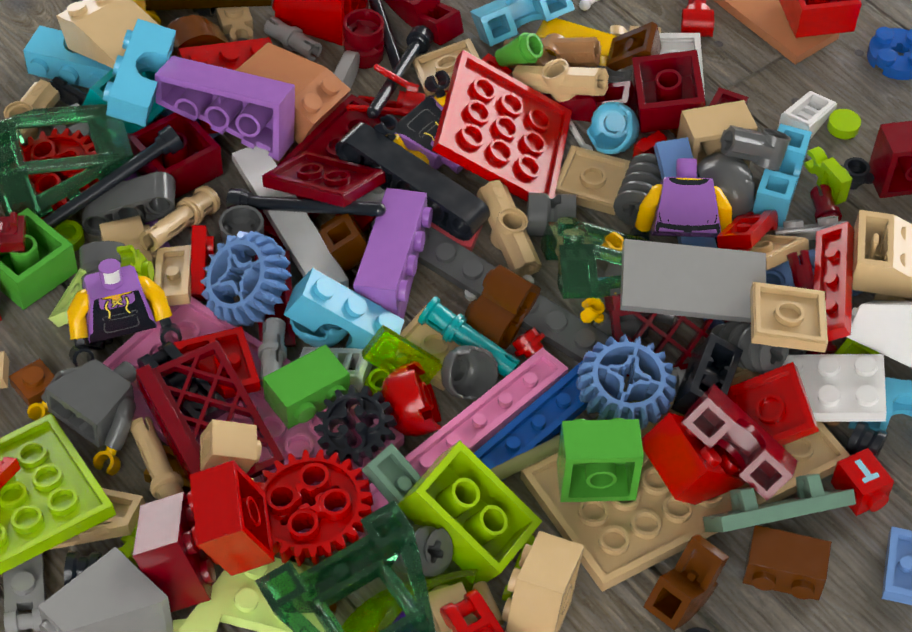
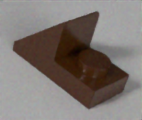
(635, 43)

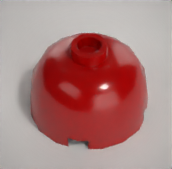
(412, 400)

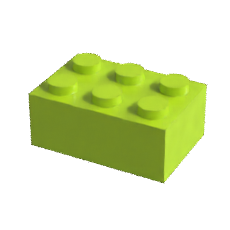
(475, 509)

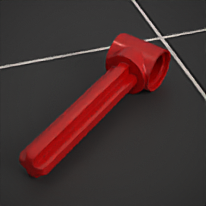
(698, 18)

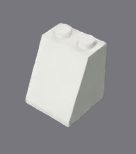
(884, 328)

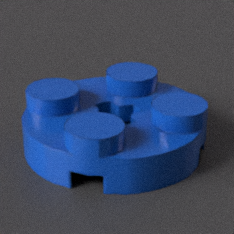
(884, 49)

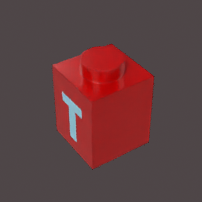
(867, 478)

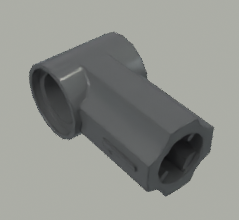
(762, 148)

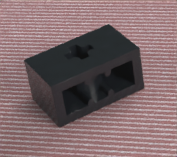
(710, 364)

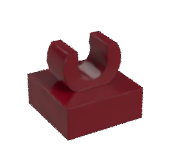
(12, 233)

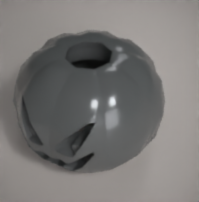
(733, 178)

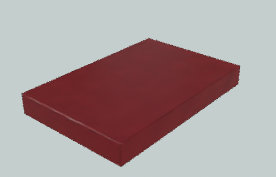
(324, 179)

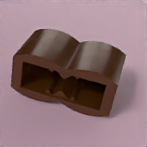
(502, 305)

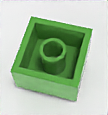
(38, 269)
(599, 460)

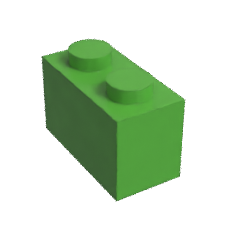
(301, 386)

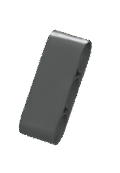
(148, 196)

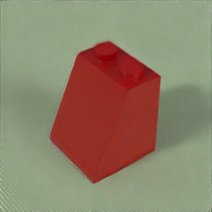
(317, 17)

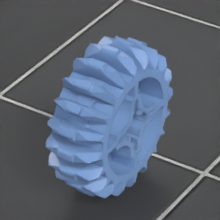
(256, 283)
(600, 375)

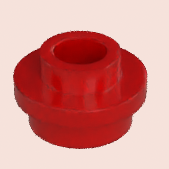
(528, 343)

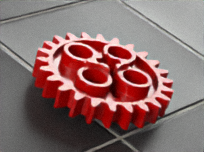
(57, 146)
(313, 505)

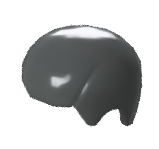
(469, 372)

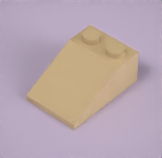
(99, 27)

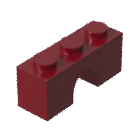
(760, 457)

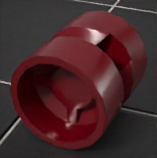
(364, 34)

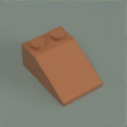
(316, 87)

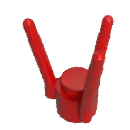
(405, 102)

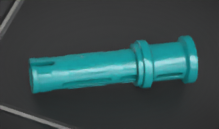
(455, 329)

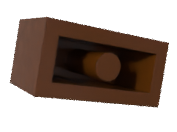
(787, 563)

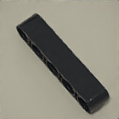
(452, 205)

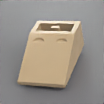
(882, 254)

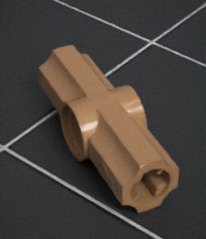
(576, 51)

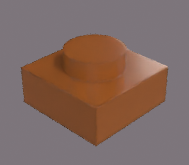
(31, 381)

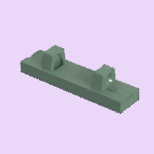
(748, 513)

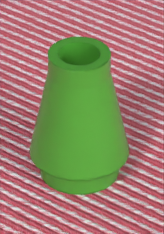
(521, 50)

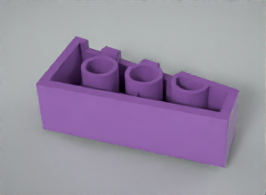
(230, 101)
(394, 250)

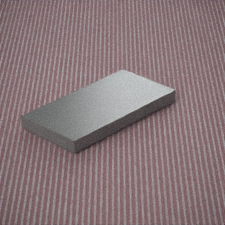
(689, 280)

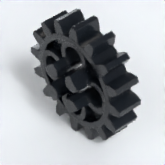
(338, 412)

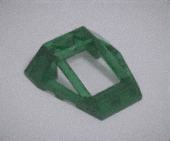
(16, 186)
(576, 249)
(348, 570)

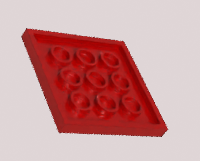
(502, 128)

